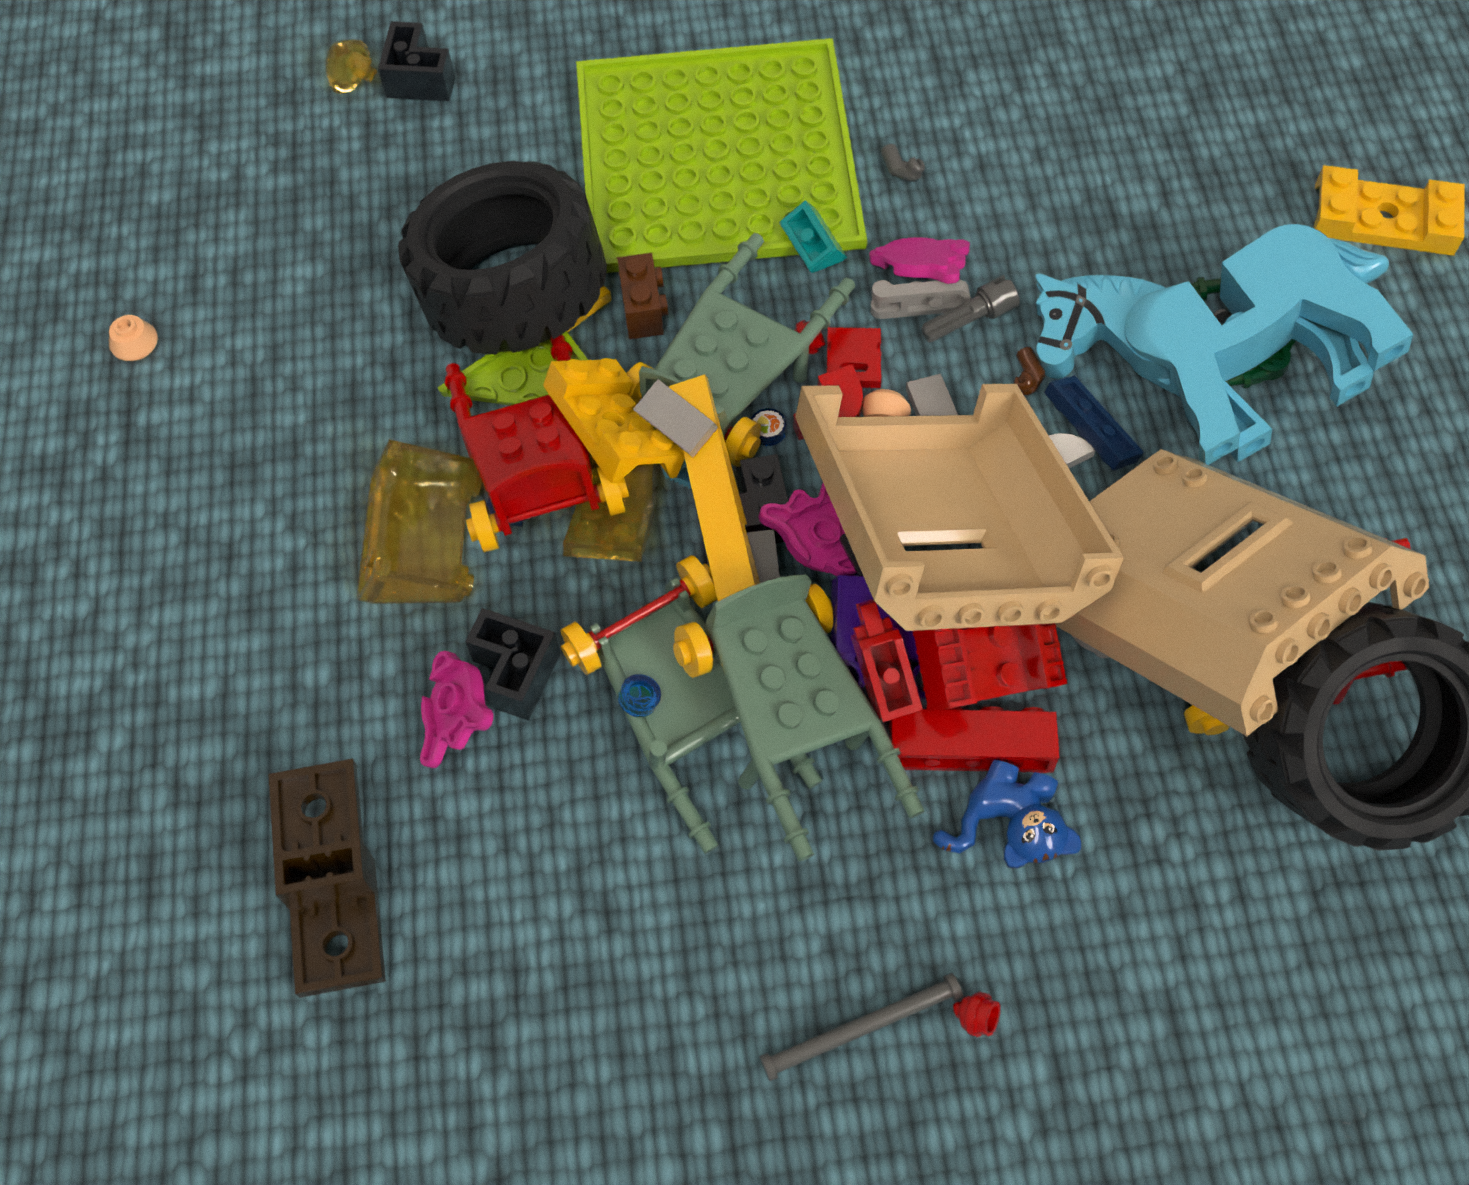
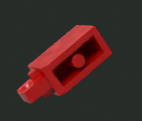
(884, 664)

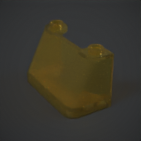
(416, 527)

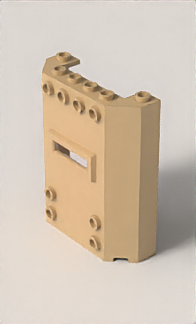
(961, 483)
(1251, 612)

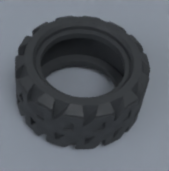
(519, 300)
(1425, 785)

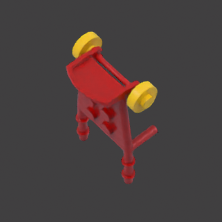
(526, 460)

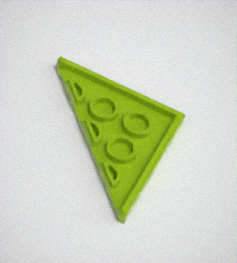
(510, 376)

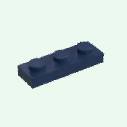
(1093, 422)

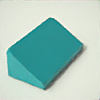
(812, 238)

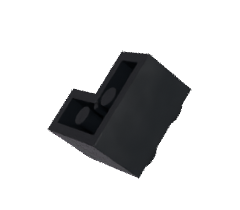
(412, 68)
(761, 485)
(520, 659)

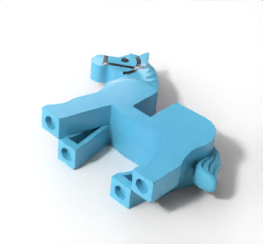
(1277, 290)

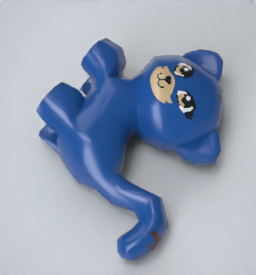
(1033, 831)

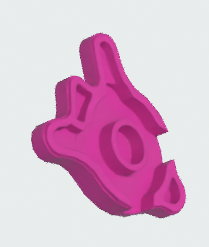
(923, 258)
(810, 531)
(453, 709)

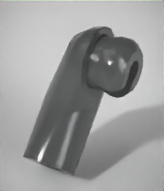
(897, 167)

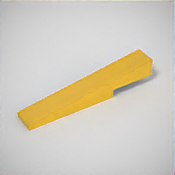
(718, 500)

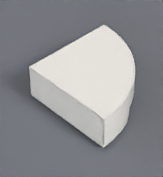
(1072, 448)

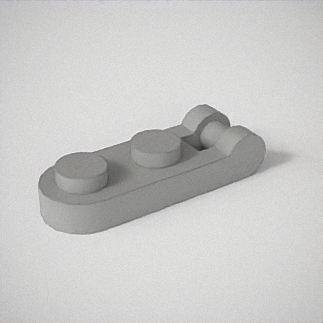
(916, 298)

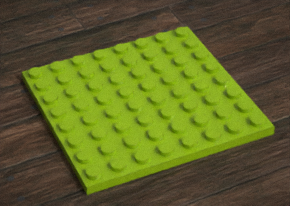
(716, 147)

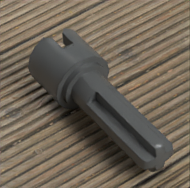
(990, 301)

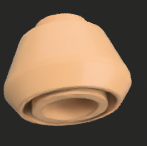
(131, 338)
(885, 403)

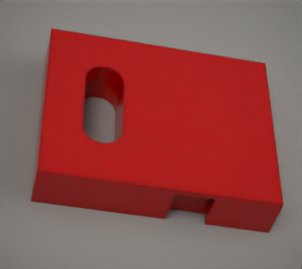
(858, 348)

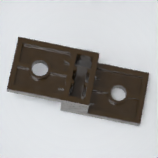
(326, 878)

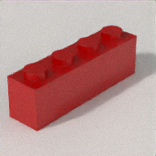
(974, 738)

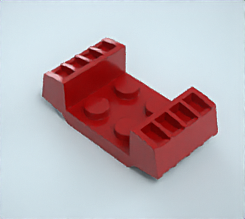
(987, 662)

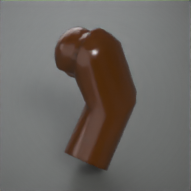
(1032, 372)

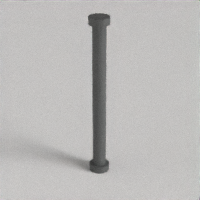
(861, 1026)

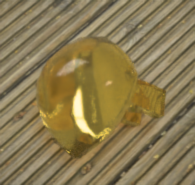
(347, 65)

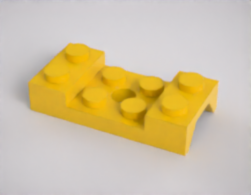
(1421, 219)
(601, 412)

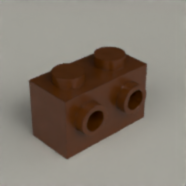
(640, 295)

